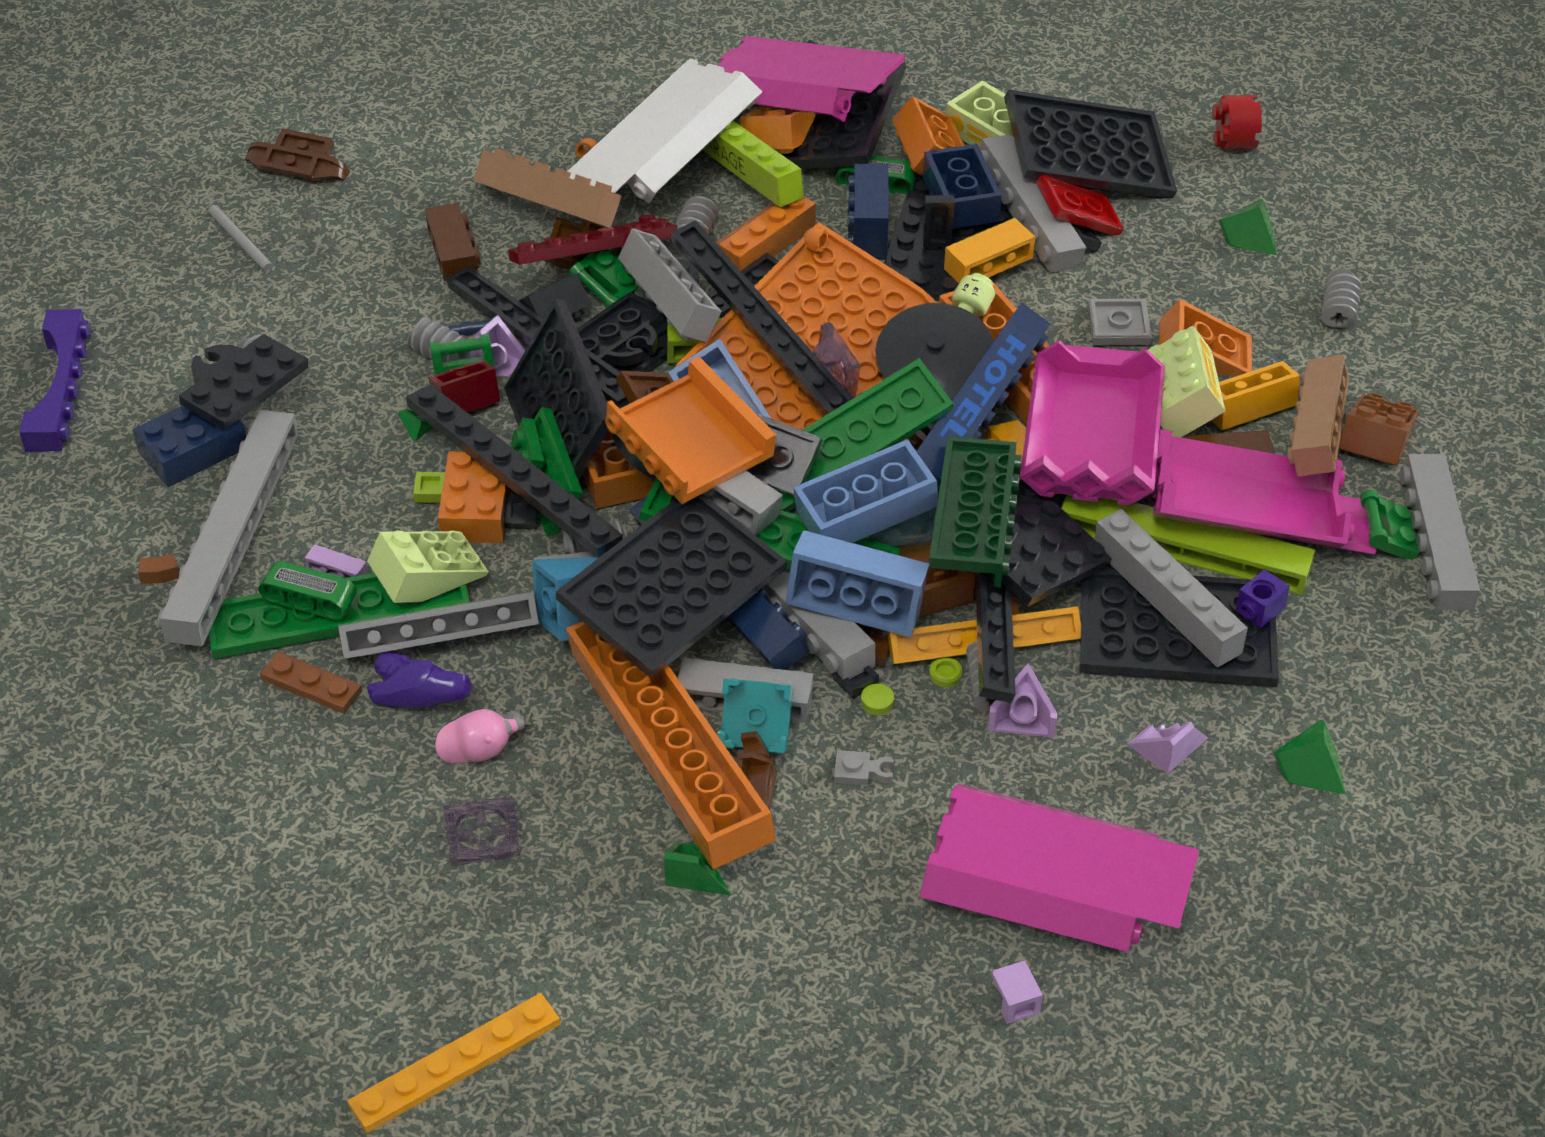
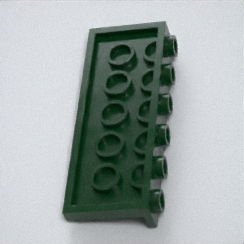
(976, 507)

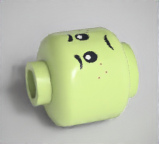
(974, 294)

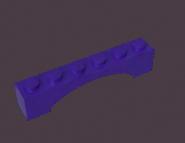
(47, 423)

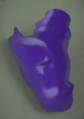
(416, 683)

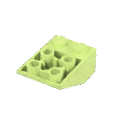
(424, 563)

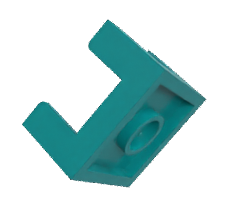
(758, 708)

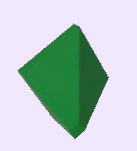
(415, 425)

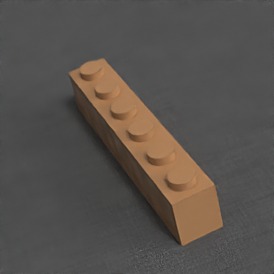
(548, 188)
(1319, 416)

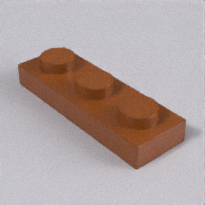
(311, 682)

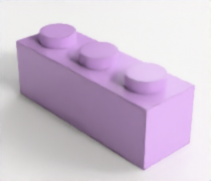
(334, 563)

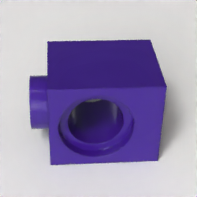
(1262, 598)

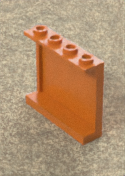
(692, 432)

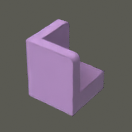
(1019, 992)

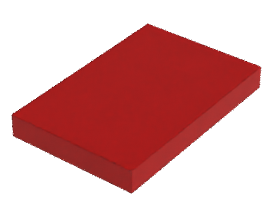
(1080, 205)

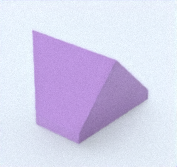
(504, 346)
(1028, 713)
(1167, 745)

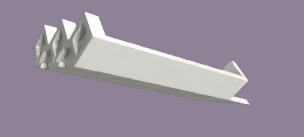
(668, 129)

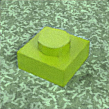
(428, 487)

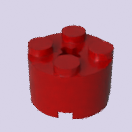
(1237, 122)

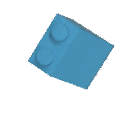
(547, 579)

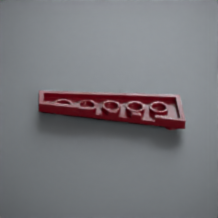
(588, 241)

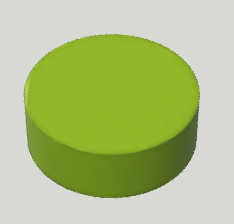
(945, 672)
(877, 699)

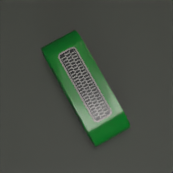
(900, 174)
(307, 590)

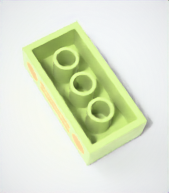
(980, 113)
(1190, 383)

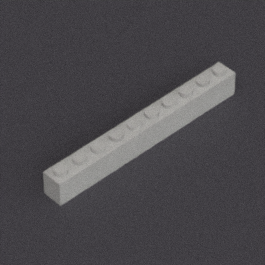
(228, 529)

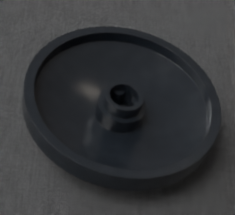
(941, 335)

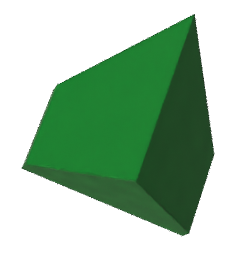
(1250, 228)
(1311, 760)
(689, 869)

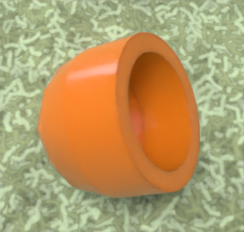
(581, 149)
(816, 239)

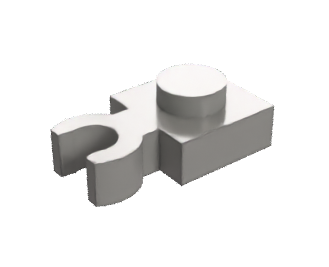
(857, 767)

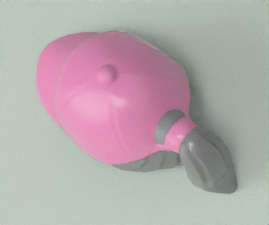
(477, 735)

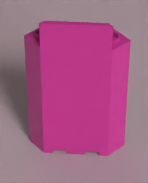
(808, 74)
(1093, 423)
(1255, 494)
(1056, 869)

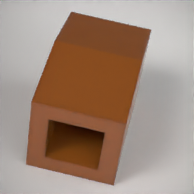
(158, 569)

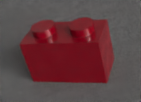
(469, 386)

